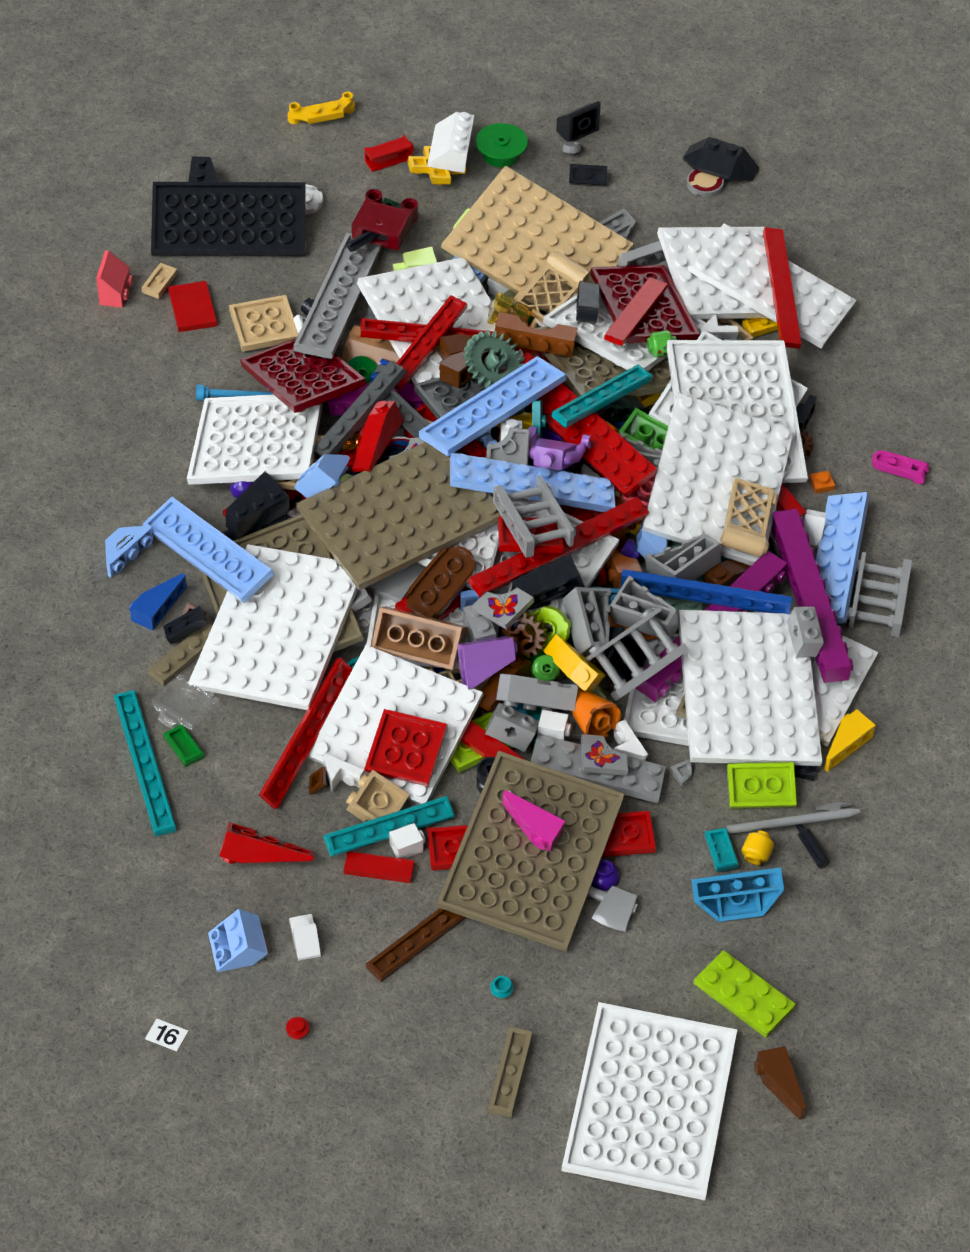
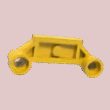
(322, 111)

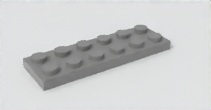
(642, 780)

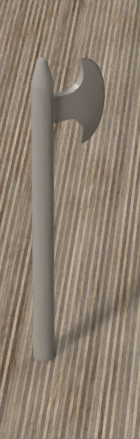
(834, 812)

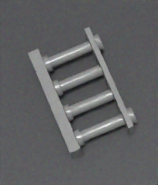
(520, 528)
(896, 605)
(655, 662)

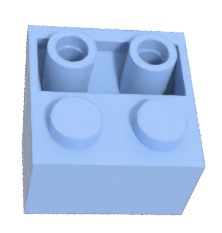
(322, 474)
(238, 941)

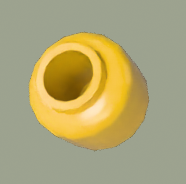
(757, 847)

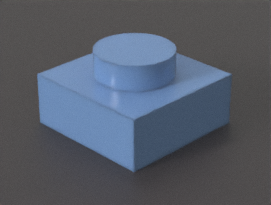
(468, 598)

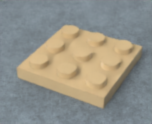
(263, 322)

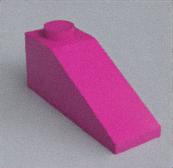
(538, 825)

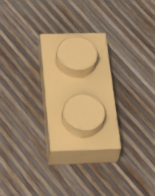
(159, 280)

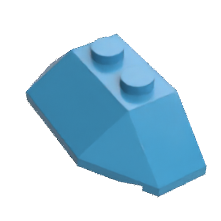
(738, 894)

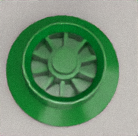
(501, 144)

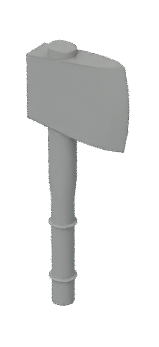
(615, 907)

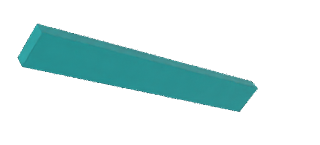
(144, 763)

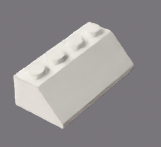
(451, 142)

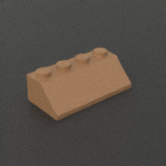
(369, 347)
(418, 637)

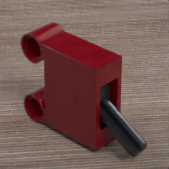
(382, 223)

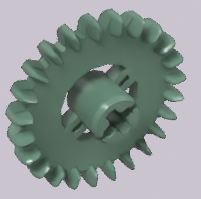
(499, 354)

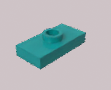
(538, 418)
(721, 849)

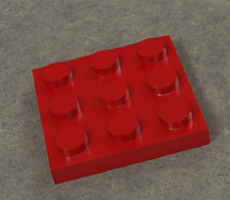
(406, 747)

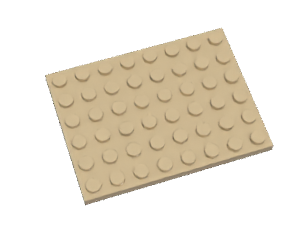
(517, 229)

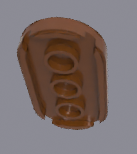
(441, 581)

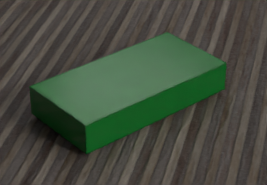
(183, 745)

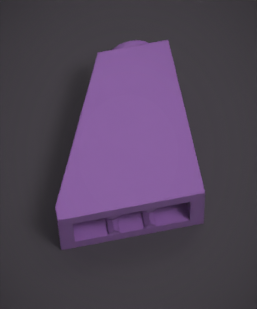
(484, 658)

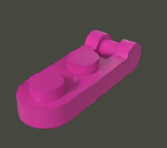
(900, 466)

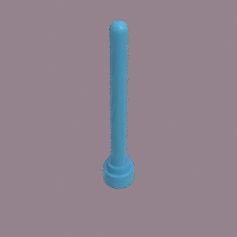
(204, 392)

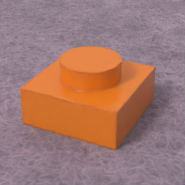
(822, 482)

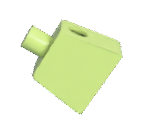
(416, 258)

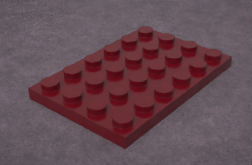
(621, 284)
(302, 378)

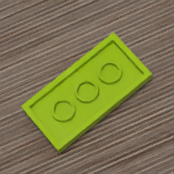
(744, 993)

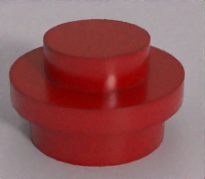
(297, 1028)

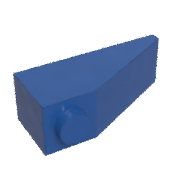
(156, 602)

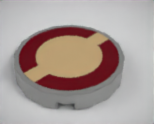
(704, 184)

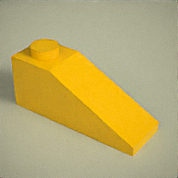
(574, 664)
(852, 733)

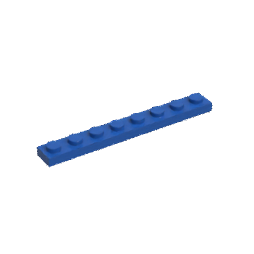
(710, 593)

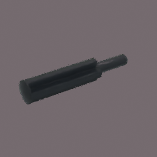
(812, 847)

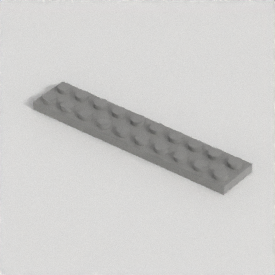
(336, 300)

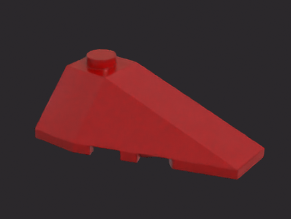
(376, 435)
(245, 846)

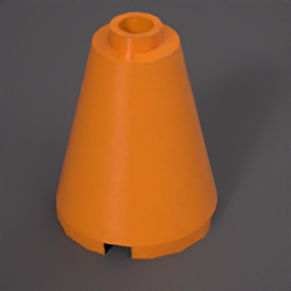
(595, 714)

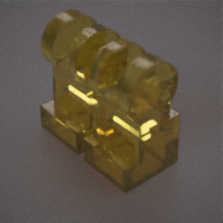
(503, 304)

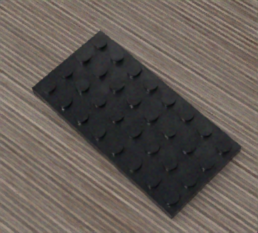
(228, 219)

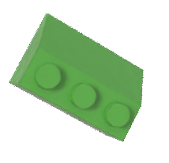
(646, 429)

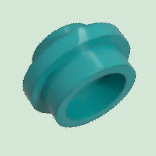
(501, 987)

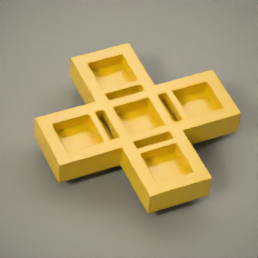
(419, 164)

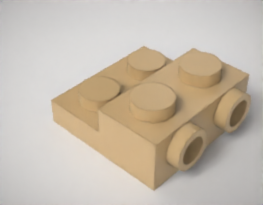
(375, 797)

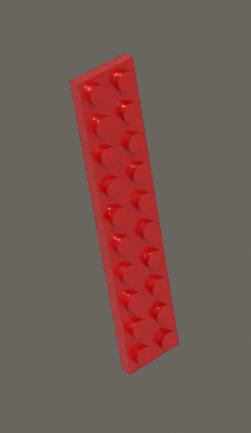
(608, 451)
(629, 836)

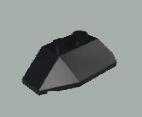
(721, 160)

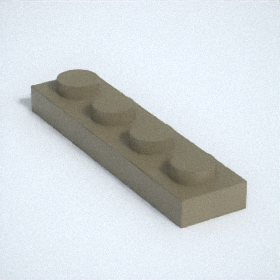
(180, 656)
(510, 1072)

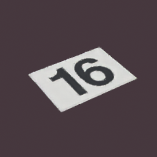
(166, 1034)

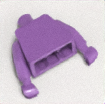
(553, 453)

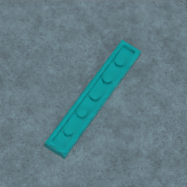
(601, 396)
(379, 828)

